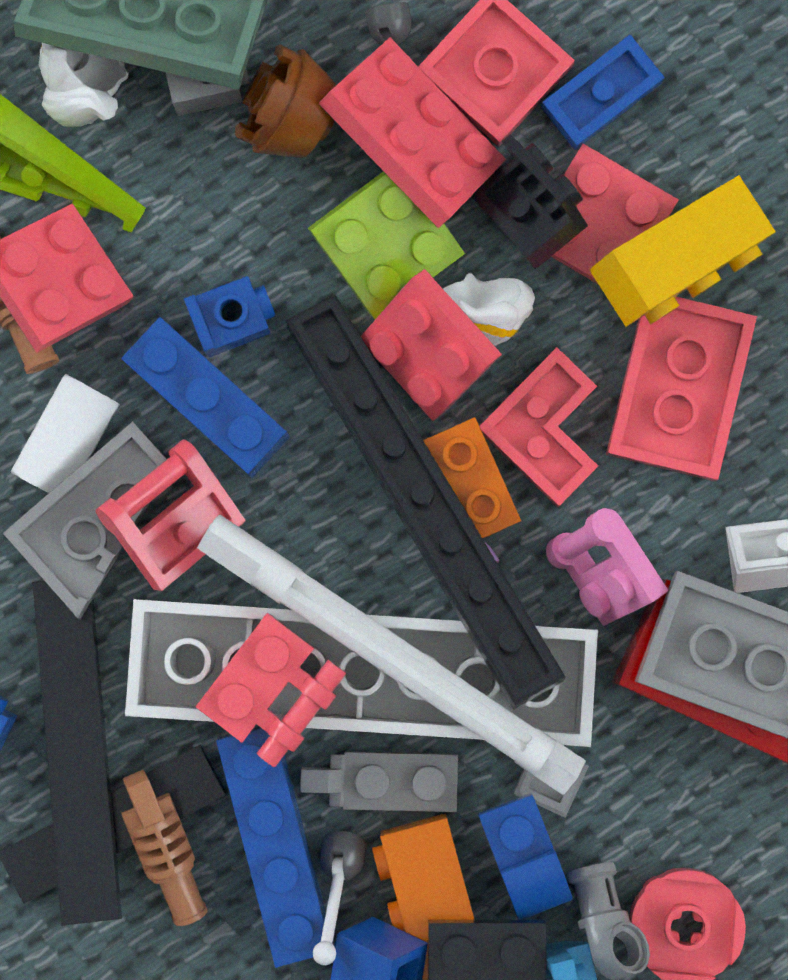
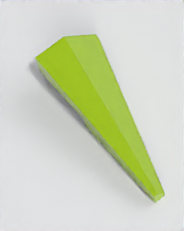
(40, 162)

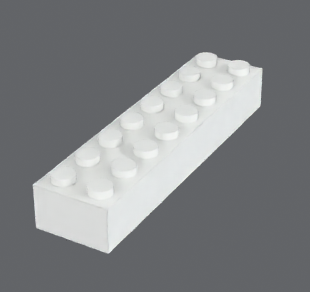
(186, 646)

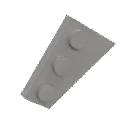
(63, 532)

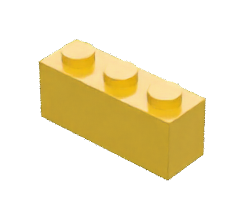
(683, 253)

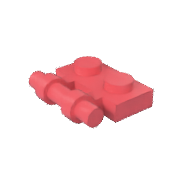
(256, 678)

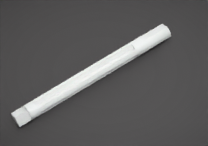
(391, 654)

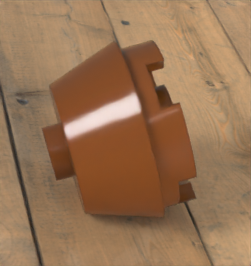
(286, 106)

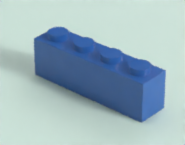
(274, 848)

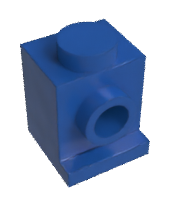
(221, 335)

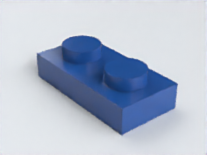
(602, 92)

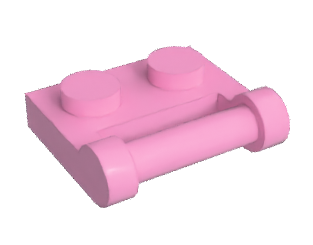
(618, 582)

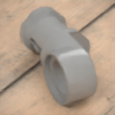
(604, 920)

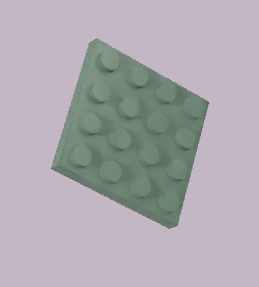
(172, 36)

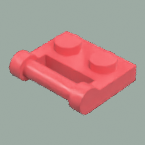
(170, 540)

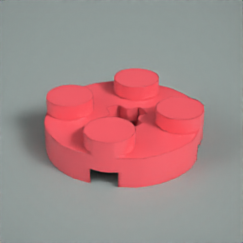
(711, 903)

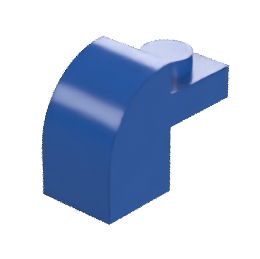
(525, 856)

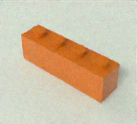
(424, 876)

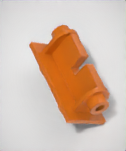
(474, 476)

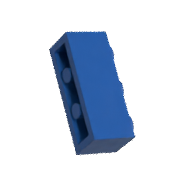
(206, 397)

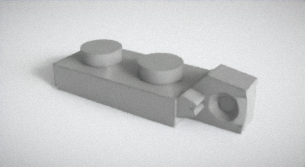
(386, 781)

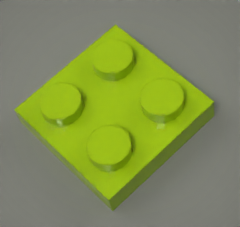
(382, 242)

